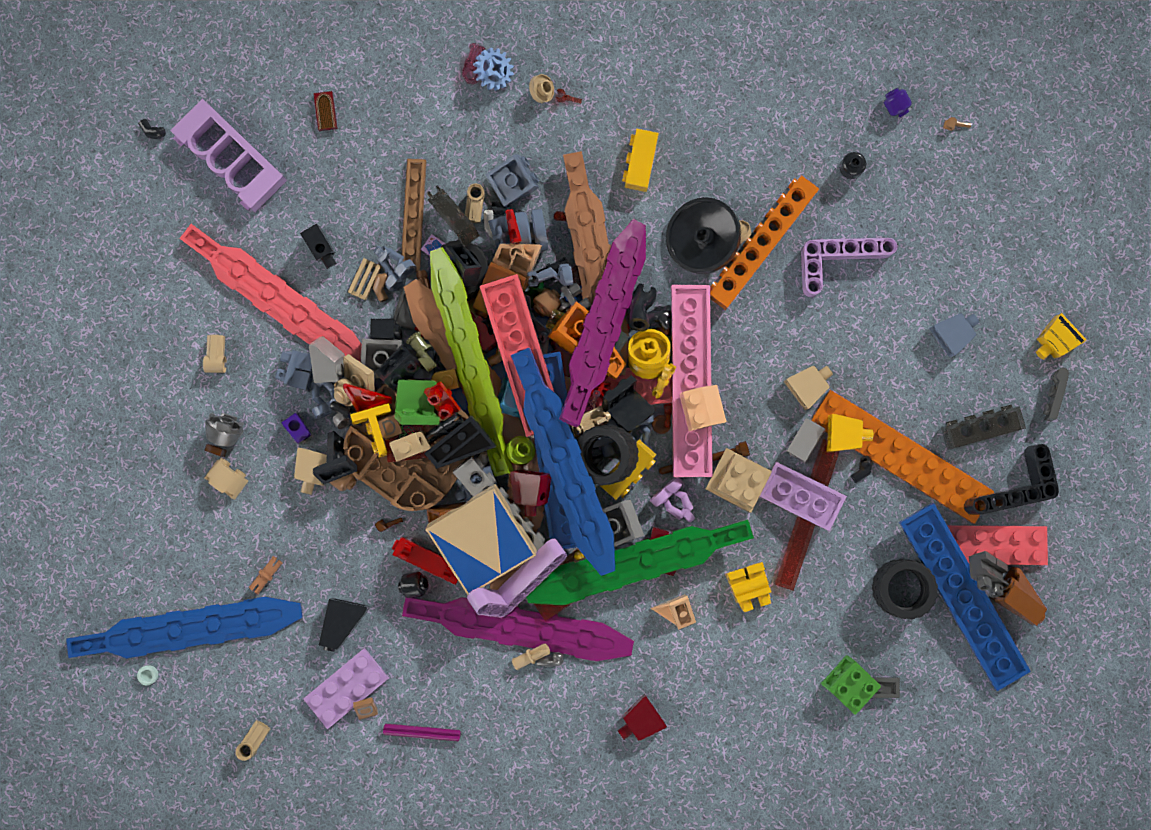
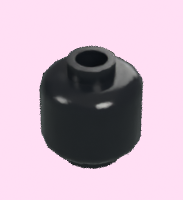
(852, 165)
(413, 585)

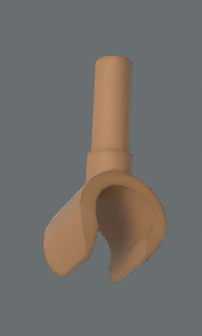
(952, 122)

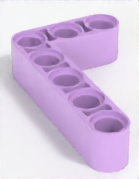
(839, 253)
(520, 584)

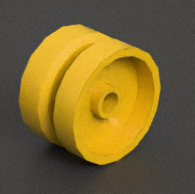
(648, 353)

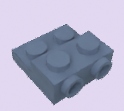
(513, 179)

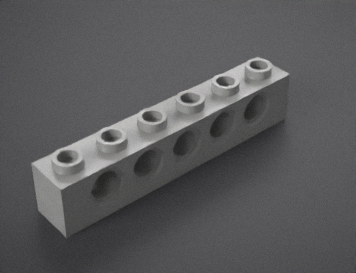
(471, 466)

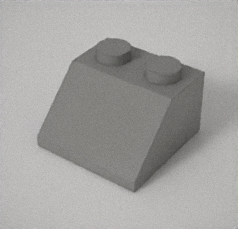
(377, 351)
(326, 361)
(623, 522)

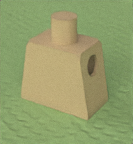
(809, 385)
(409, 446)
(305, 462)

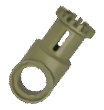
(421, 349)

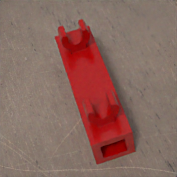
(423, 558)

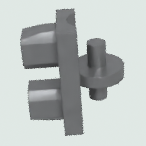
(570, 293)

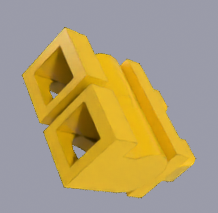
(747, 588)

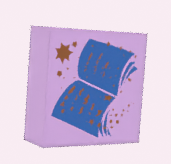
(431, 244)

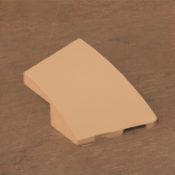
(517, 257)

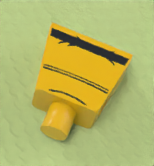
(1058, 338)

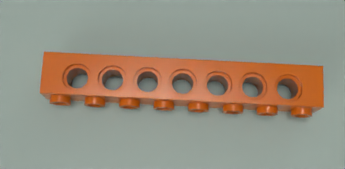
(800, 187)

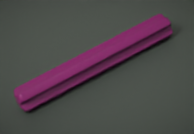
(421, 732)

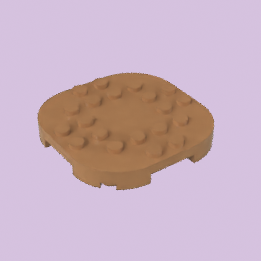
(406, 483)

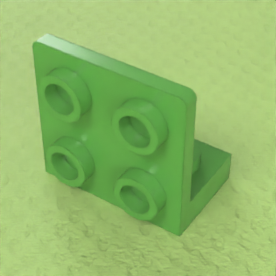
(412, 403)
(851, 684)

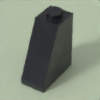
(340, 622)

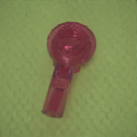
(592, 400)

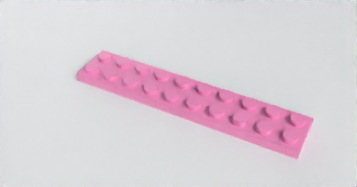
(693, 370)

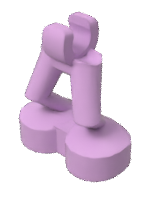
(669, 489)

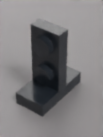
(337, 463)

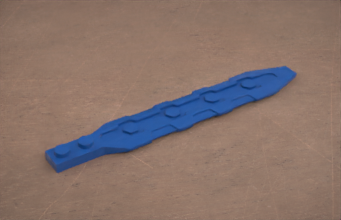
(566, 467)
(189, 628)

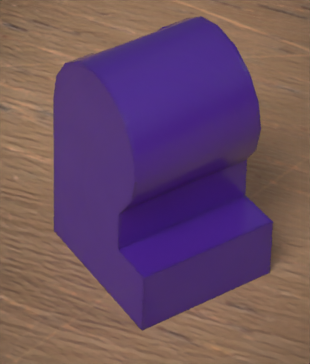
(296, 428)

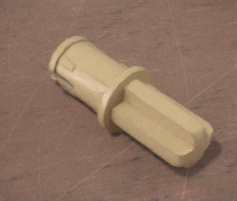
(530, 656)

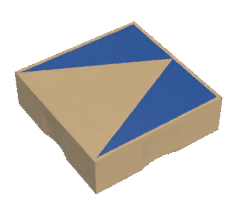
(481, 539)

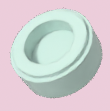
(147, 675)

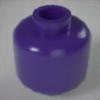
(897, 102)

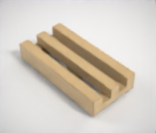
(370, 265)

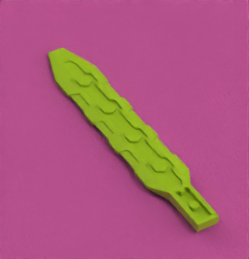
(468, 355)

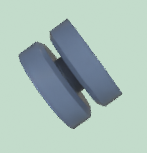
(532, 230)

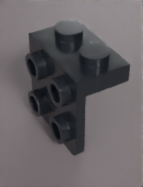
(627, 405)

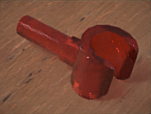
(567, 97)
(668, 411)

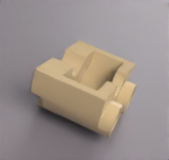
(226, 479)

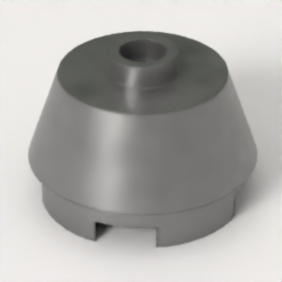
(223, 429)

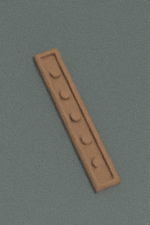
(414, 211)

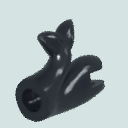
(638, 317)

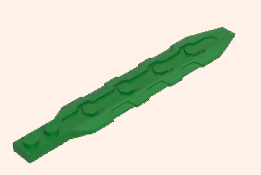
(638, 562)

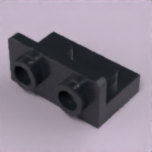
(398, 366)

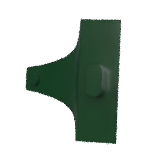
(534, 291)

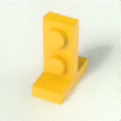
(372, 426)

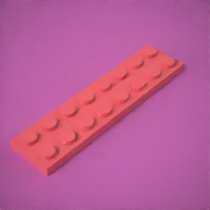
(513, 333)

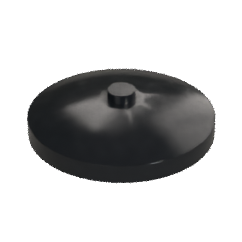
(703, 235)

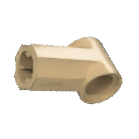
(474, 205)
(215, 360)
(253, 740)

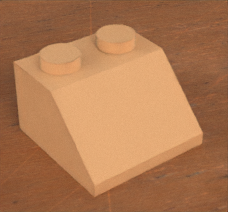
(702, 407)

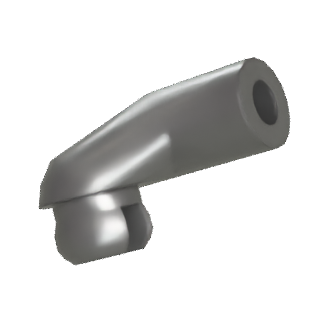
(556, 660)

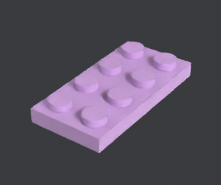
(803, 496)
(347, 685)

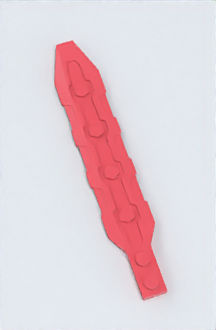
(272, 294)

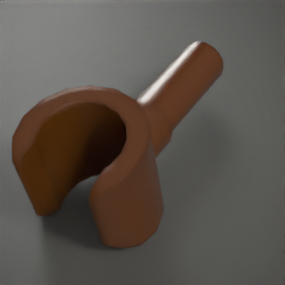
(382, 526)

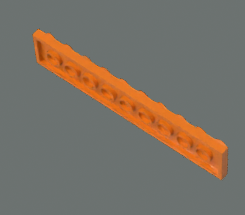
(907, 458)

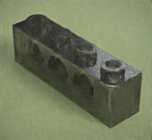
(1012, 422)

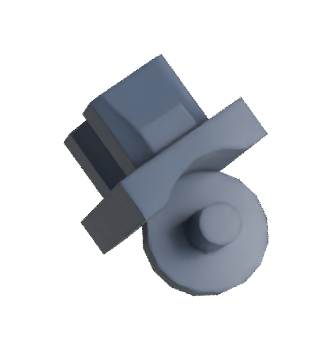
(499, 230)

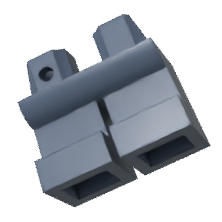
(292, 376)

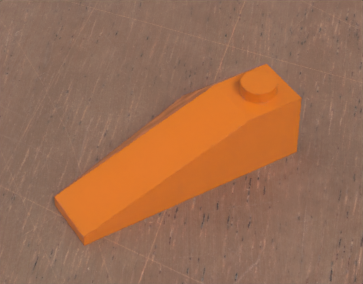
(568, 333)

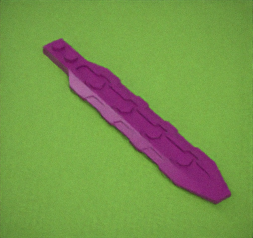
(604, 321)
(524, 628)

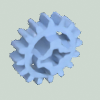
(497, 77)

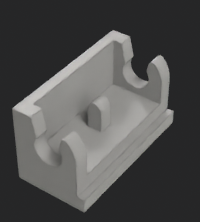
(806, 440)

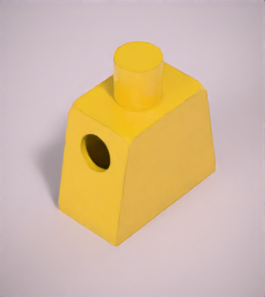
(846, 433)

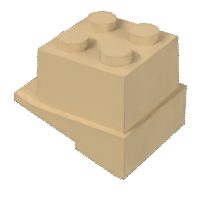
(738, 480)

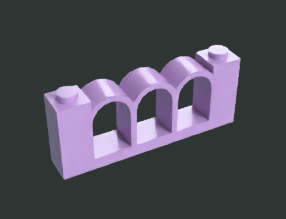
(196, 123)

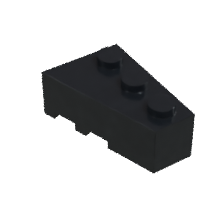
(460, 443)

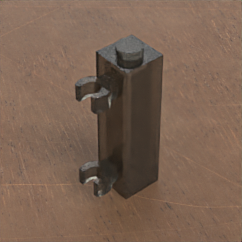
(453, 217)

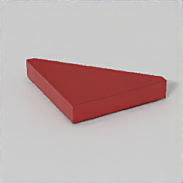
(514, 234)
(365, 399)

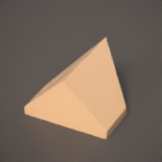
(677, 611)

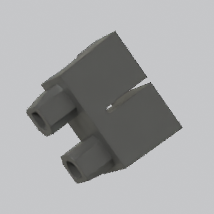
(988, 573)

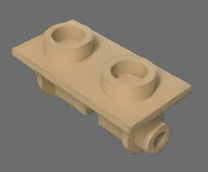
(591, 419)

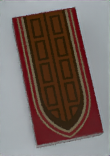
(325, 111)

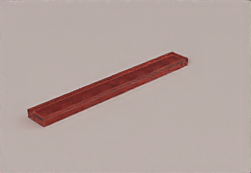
(803, 529)

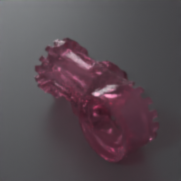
(475, 50)

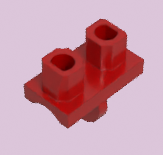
(442, 400)

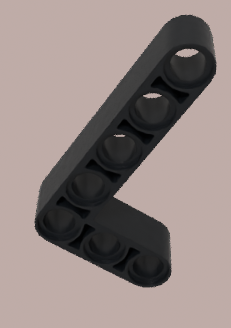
(1020, 495)

